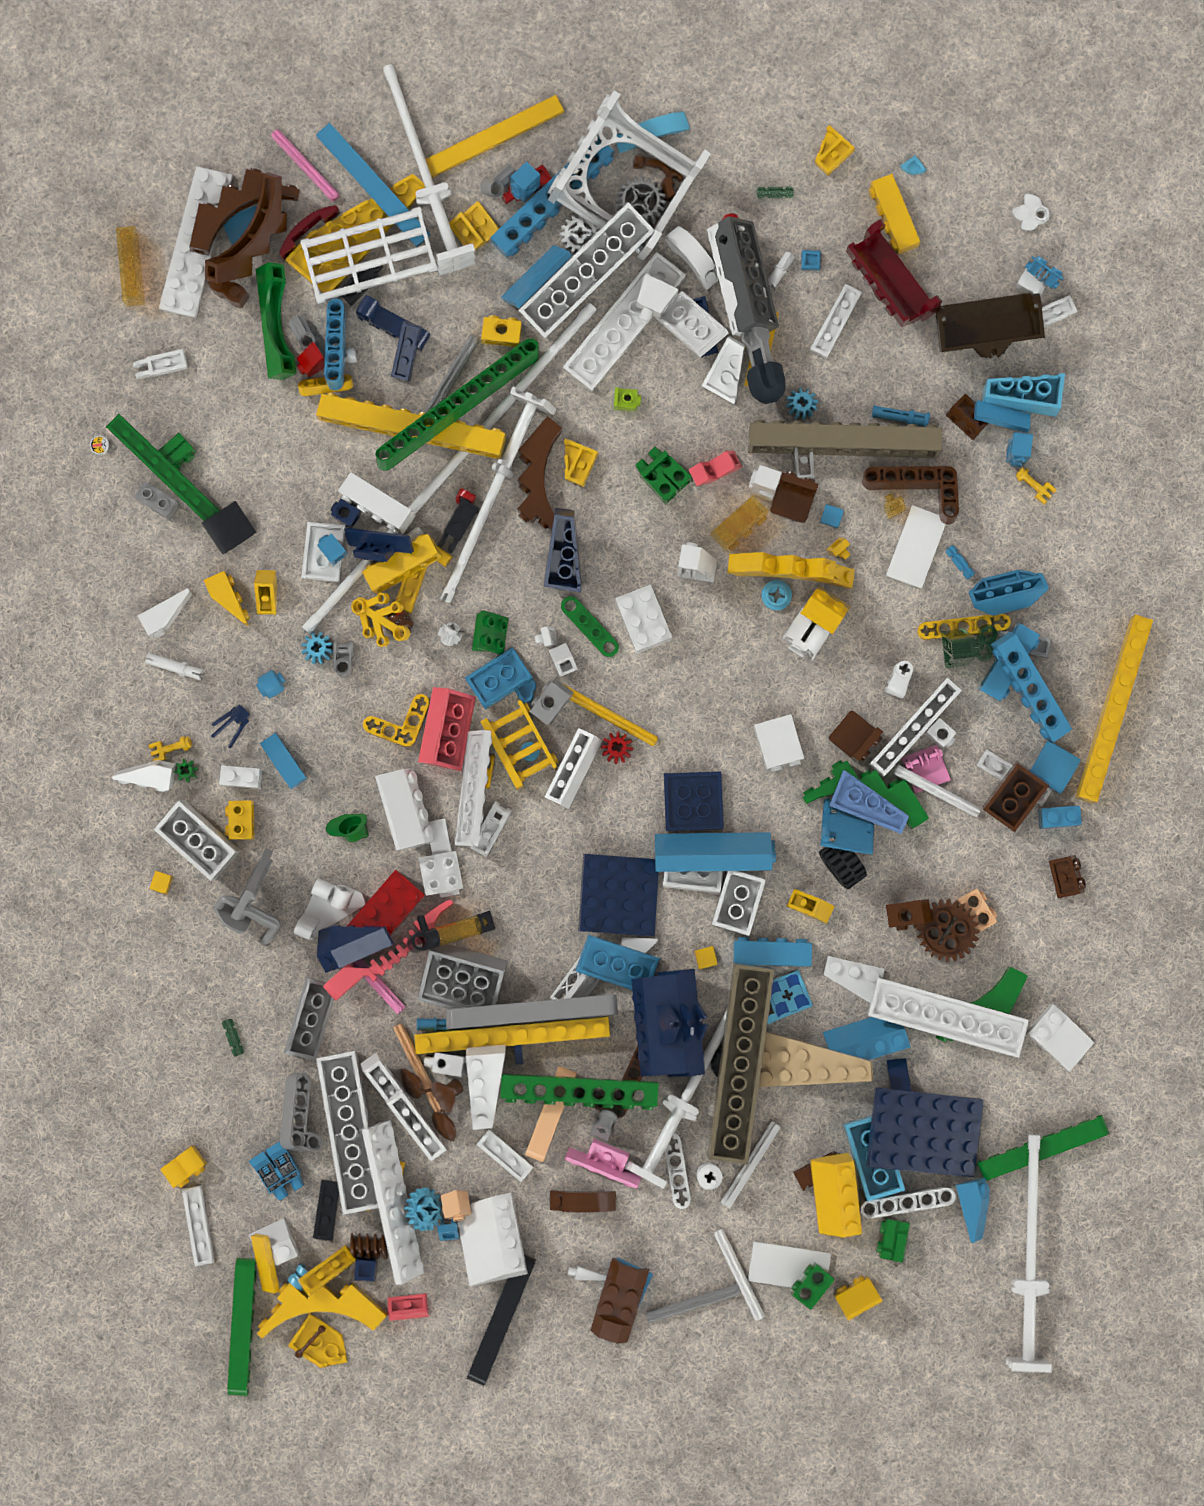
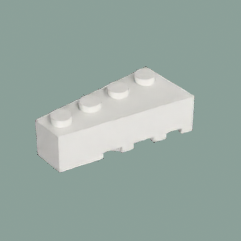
(484, 1079)

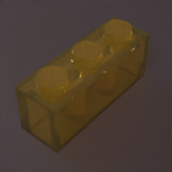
(740, 524)

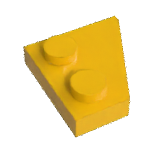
(833, 151)
(578, 462)

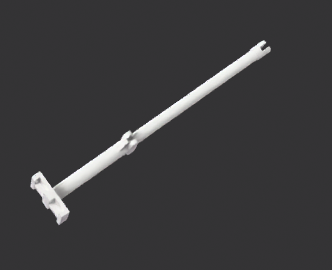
(454, 257)
(502, 469)
(679, 1109)
(1030, 1287)

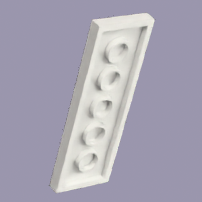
(473, 788)

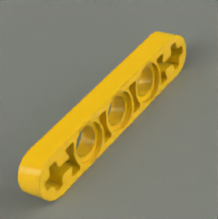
(971, 621)

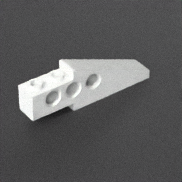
(402, 1106)

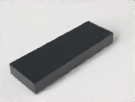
(326, 1210)

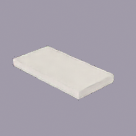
(692, 325)
(916, 547)
(784, 1264)

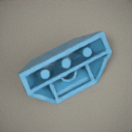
(1008, 591)

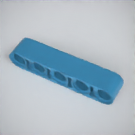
(335, 352)

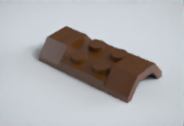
(619, 1302)

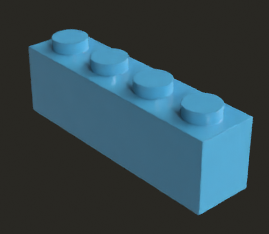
(995, 681)
(772, 953)

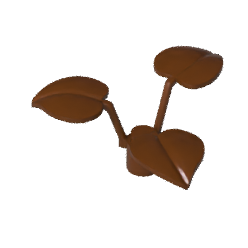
(443, 1094)

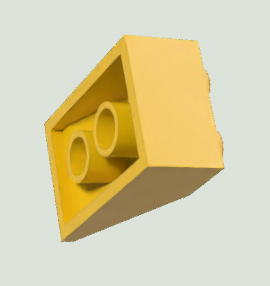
(825, 609)

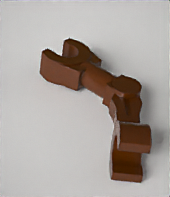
(640, 162)

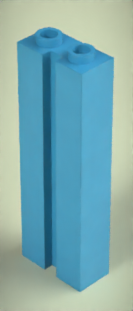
(714, 852)

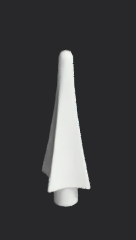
(585, 1274)

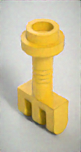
(1022, 474)
(185, 743)

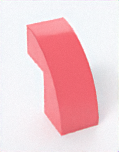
(715, 469)

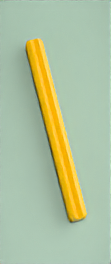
(613, 717)

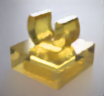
(893, 506)

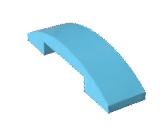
(659, 127)

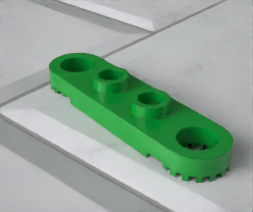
(589, 626)

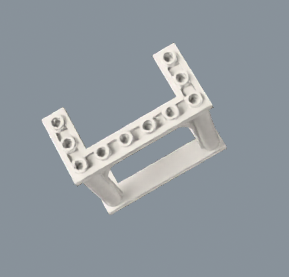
(613, 117)

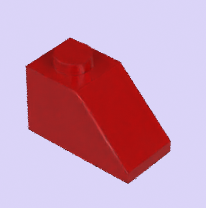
(311, 361)

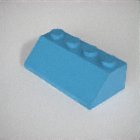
(867, 1038)

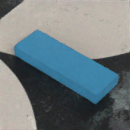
(1002, 416)

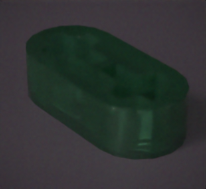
(981, 641)

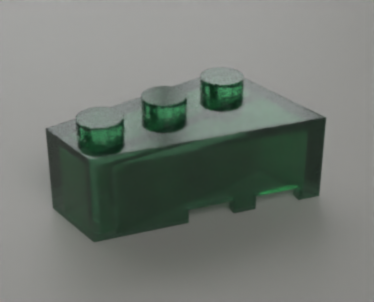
(958, 648)

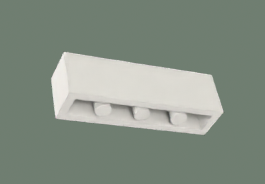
(376, 503)
(573, 768)

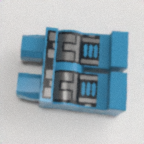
(277, 1176)

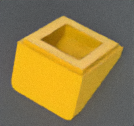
(161, 882)

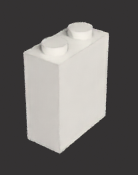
(779, 743)

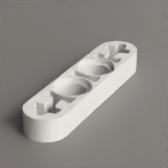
(678, 1170)

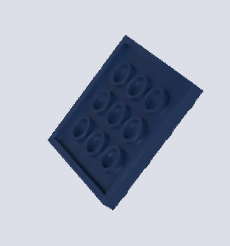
(618, 895)

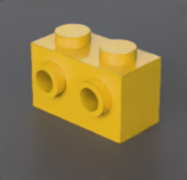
(240, 820)

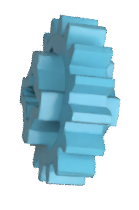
(419, 1217)

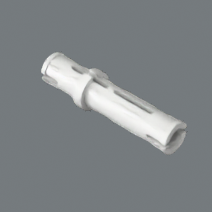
(182, 669)

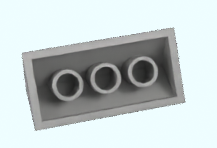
(309, 1020)

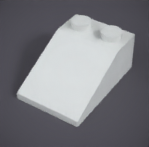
(1059, 1037)

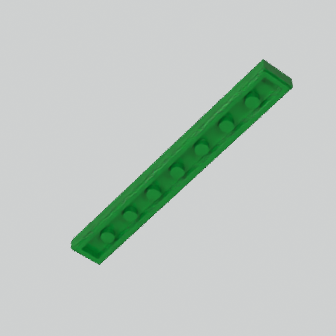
(161, 467)

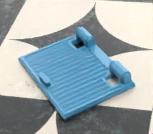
(848, 831)

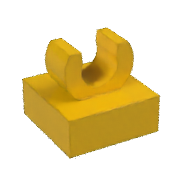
(839, 548)

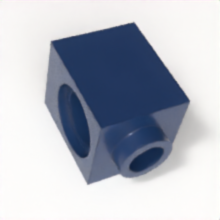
(351, 519)
(366, 1269)

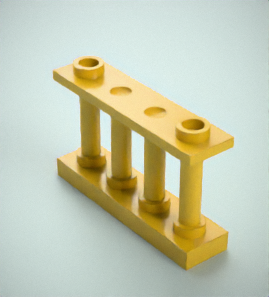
(500, 744)

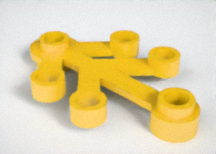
(378, 618)

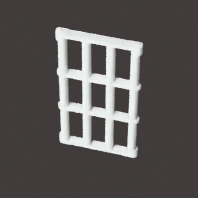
(348, 251)

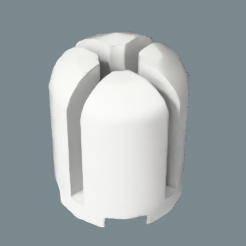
(797, 631)

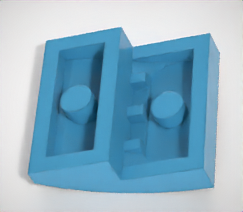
(1055, 766)

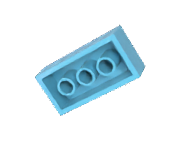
(874, 1181)

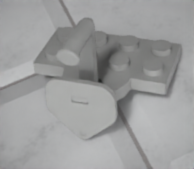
(238, 912)

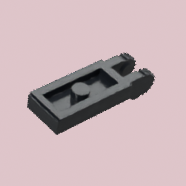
(458, 523)

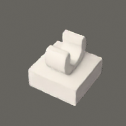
(547, 637)

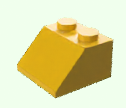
(857, 1297)

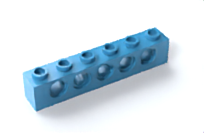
(1059, 725)

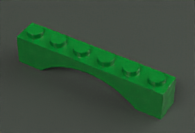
(270, 286)

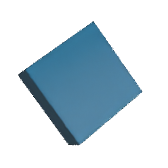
(810, 260)
(831, 516)

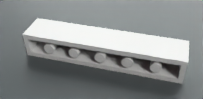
(915, 727)

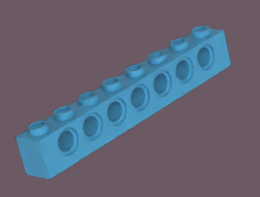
(540, 200)

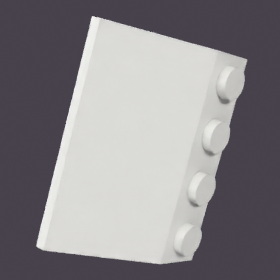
(492, 1241)

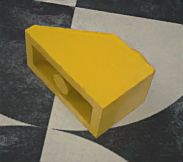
(266, 591)
(810, 906)

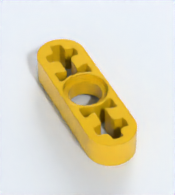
(319, 386)

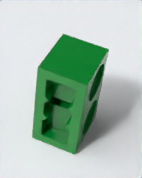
(817, 1288)

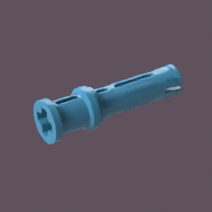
(901, 416)

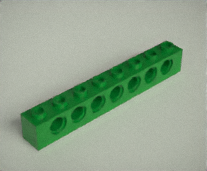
(509, 1092)

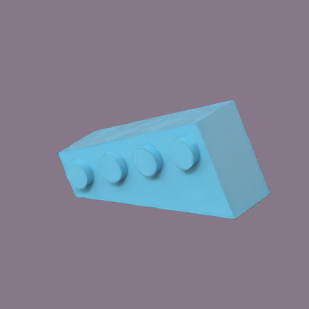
(1026, 394)

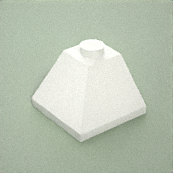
(281, 1241)

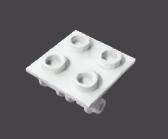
(440, 873)

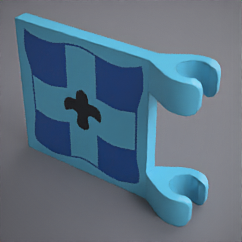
(788, 996)

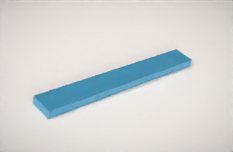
(368, 179)

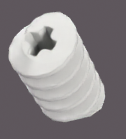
(712, 1183)

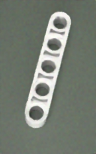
(916, 1197)

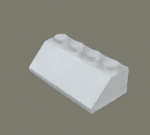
(405, 809)

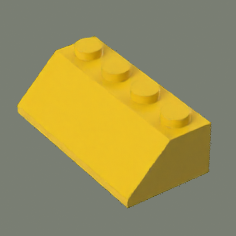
(836, 1195)

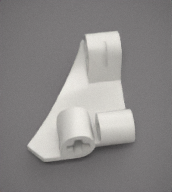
(327, 907)

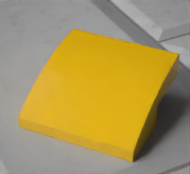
(467, 232)

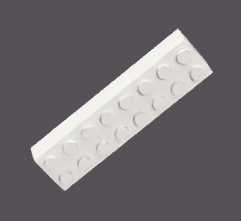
(586, 270)
(346, 1119)

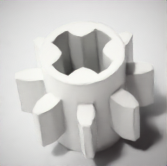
(450, 634)

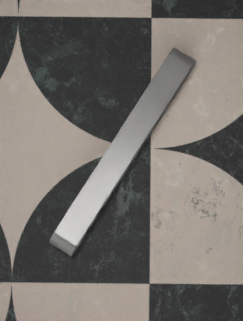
(531, 1012)

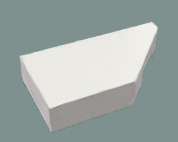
(639, 944)

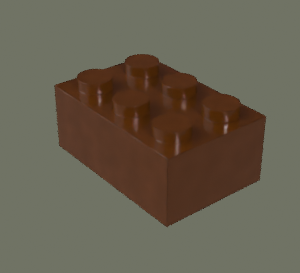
(1015, 796)

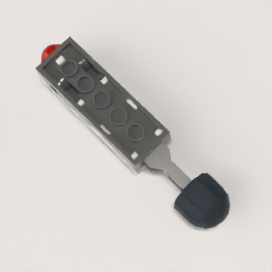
(748, 301)

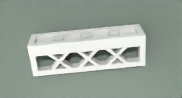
(581, 988)

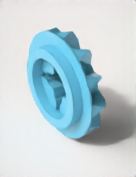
(784, 590)

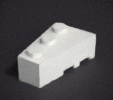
(696, 563)

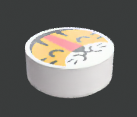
(100, 445)

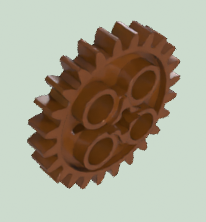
(962, 939)

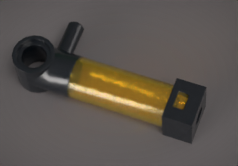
(450, 932)

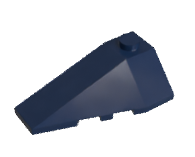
(345, 945)

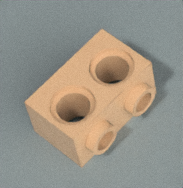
(981, 907)

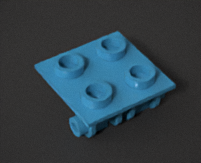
(1038, 263)

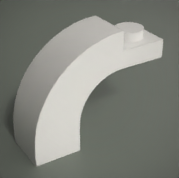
(694, 254)

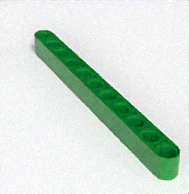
(453, 412)

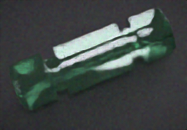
(775, 192)
(232, 1037)

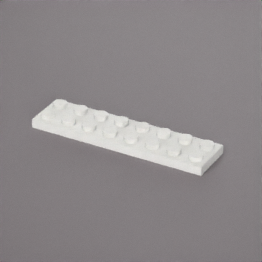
(187, 269)
(617, 327)
(948, 1017)
(391, 1201)

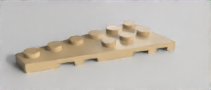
(802, 1063)

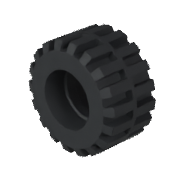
(843, 866)

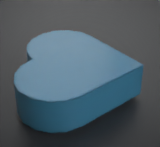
(525, 692)

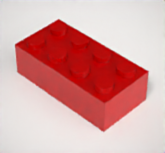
(390, 904)

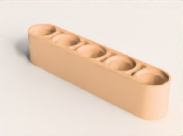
(547, 1122)

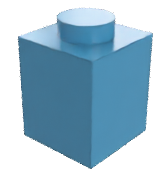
(331, 549)

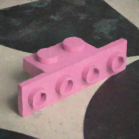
(606, 1161)

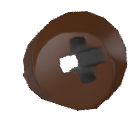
(368, 1246)

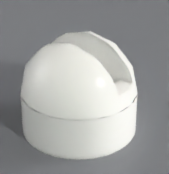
(350, 352)

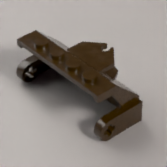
(990, 324)

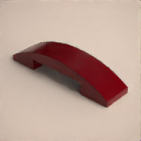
(324, 214)

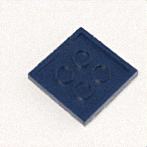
(693, 801)

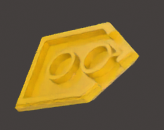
(326, 1349)

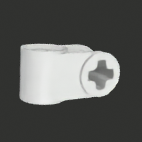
(899, 682)

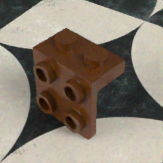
(794, 497)
(855, 736)

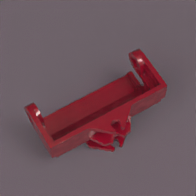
(891, 278)

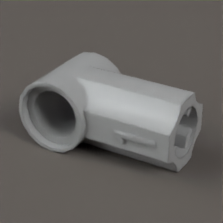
(498, 181)
(301, 331)

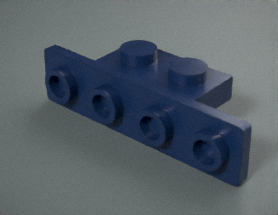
(377, 545)

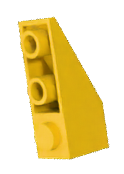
(222, 591)

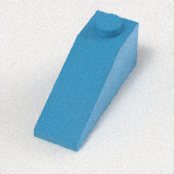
(974, 1202)

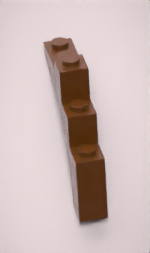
(211, 219)
(255, 241)
(536, 452)

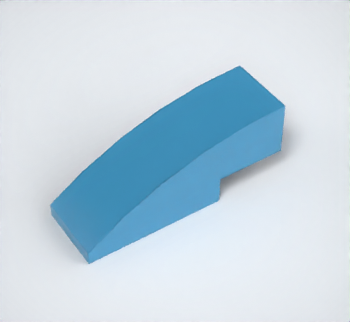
(283, 761)

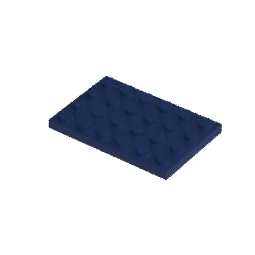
(924, 1132)

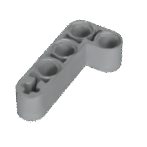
(301, 1083)

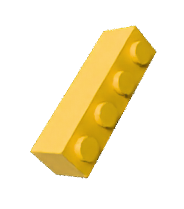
(894, 214)
(402, 565)

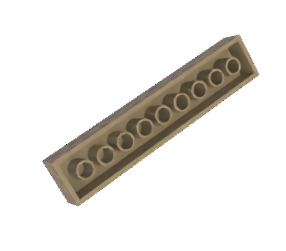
(845, 439)
(740, 1063)

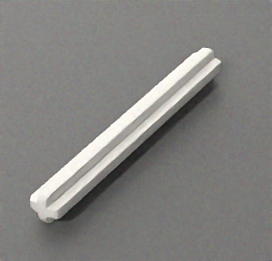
(937, 791)
(748, 1169)
(739, 1274)

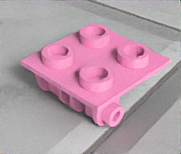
(927, 764)

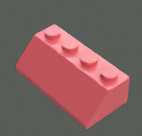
(446, 728)

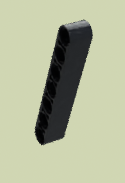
(499, 1325)

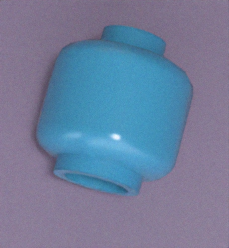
(271, 684)

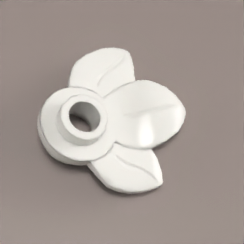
(1028, 212)

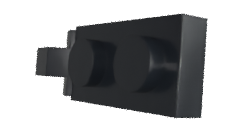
(364, 275)

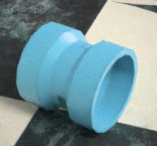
(300, 1271)

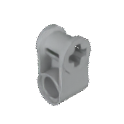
(343, 655)
(604, 1125)

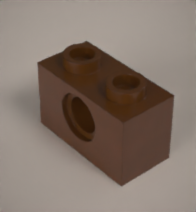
(919, 911)

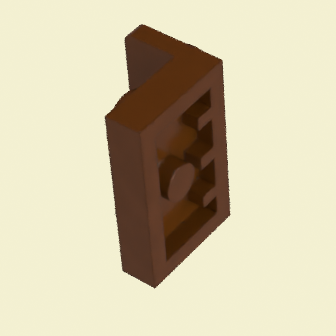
(963, 416)
(1067, 876)

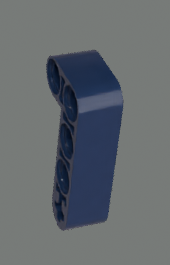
(379, 317)

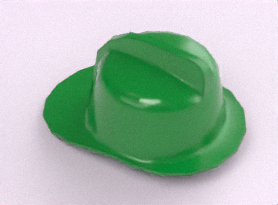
(349, 826)

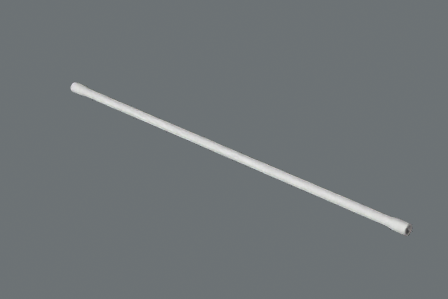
(581, 318)

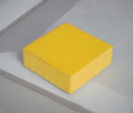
(705, 957)

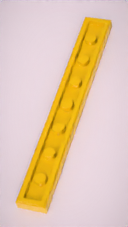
(494, 136)

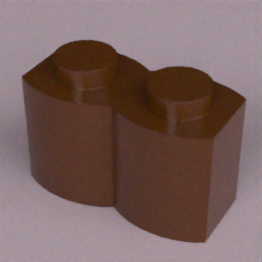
(231, 291)

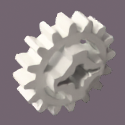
(572, 234)

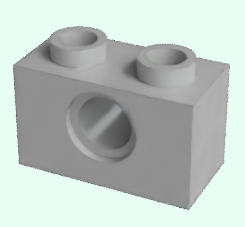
(157, 500)
(547, 712)

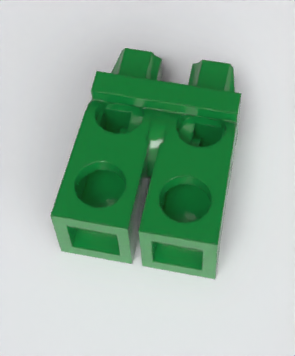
(663, 475)

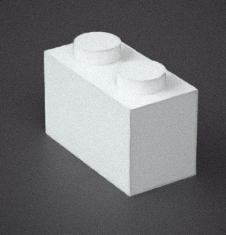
(240, 777)

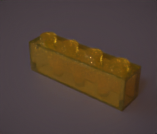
(130, 266)

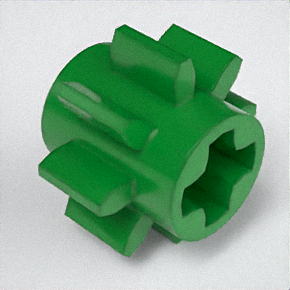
(187, 776)

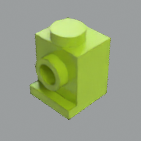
(621, 404)

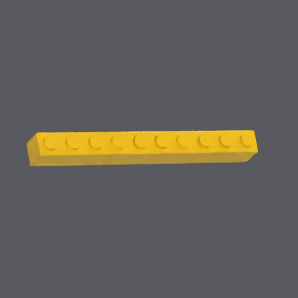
(390, 422)
(1114, 709)
(512, 1035)

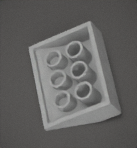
(461, 978)

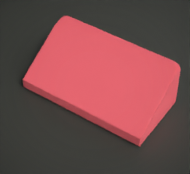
(407, 1307)

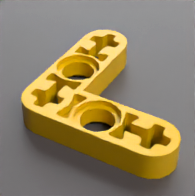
(406, 728)

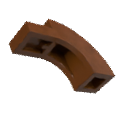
(583, 1201)

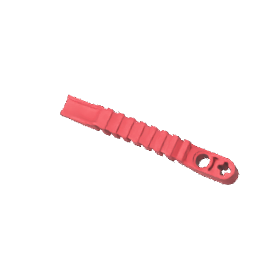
(349, 975)

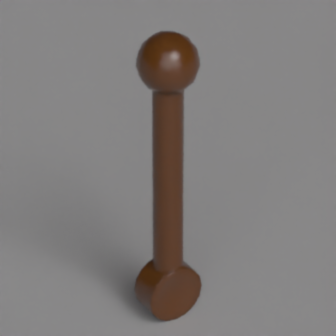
(299, 1353)

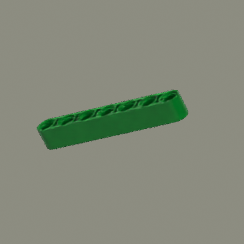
(1049, 1146)
(241, 1327)

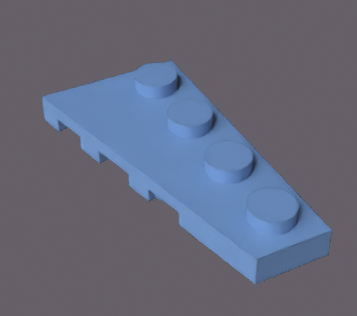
(861, 801)

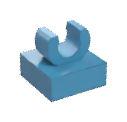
(448, 1231)

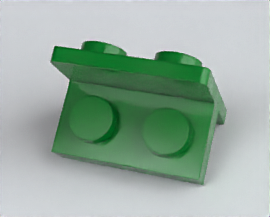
(490, 632)

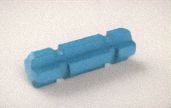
(960, 562)

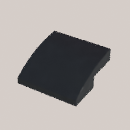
(228, 527)

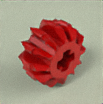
(620, 741)

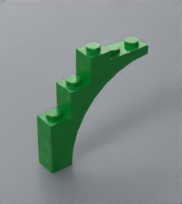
(898, 794)
(1002, 995)

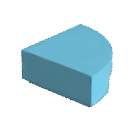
(913, 166)

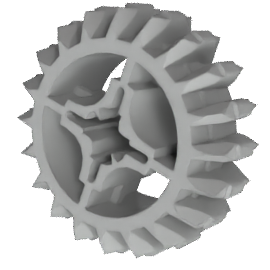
(652, 192)

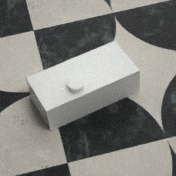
(197, 840)

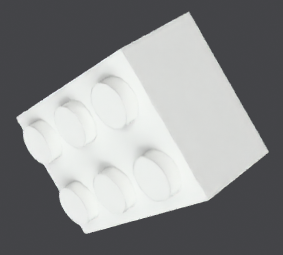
(643, 619)
(738, 902)

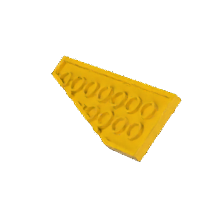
(361, 214)

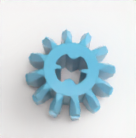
(797, 408)
(311, 645)

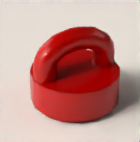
(465, 494)

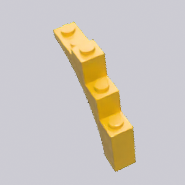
(792, 567)
(351, 1303)

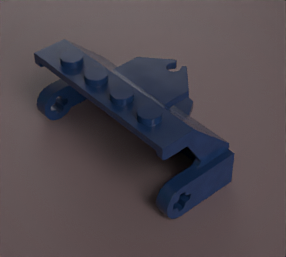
(669, 1024)

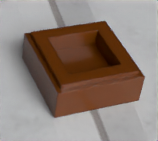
(668, 189)

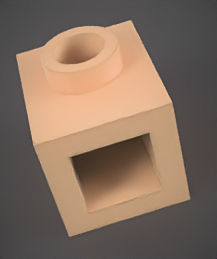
(456, 1205)

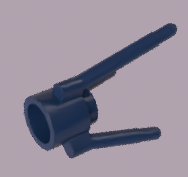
(238, 715)

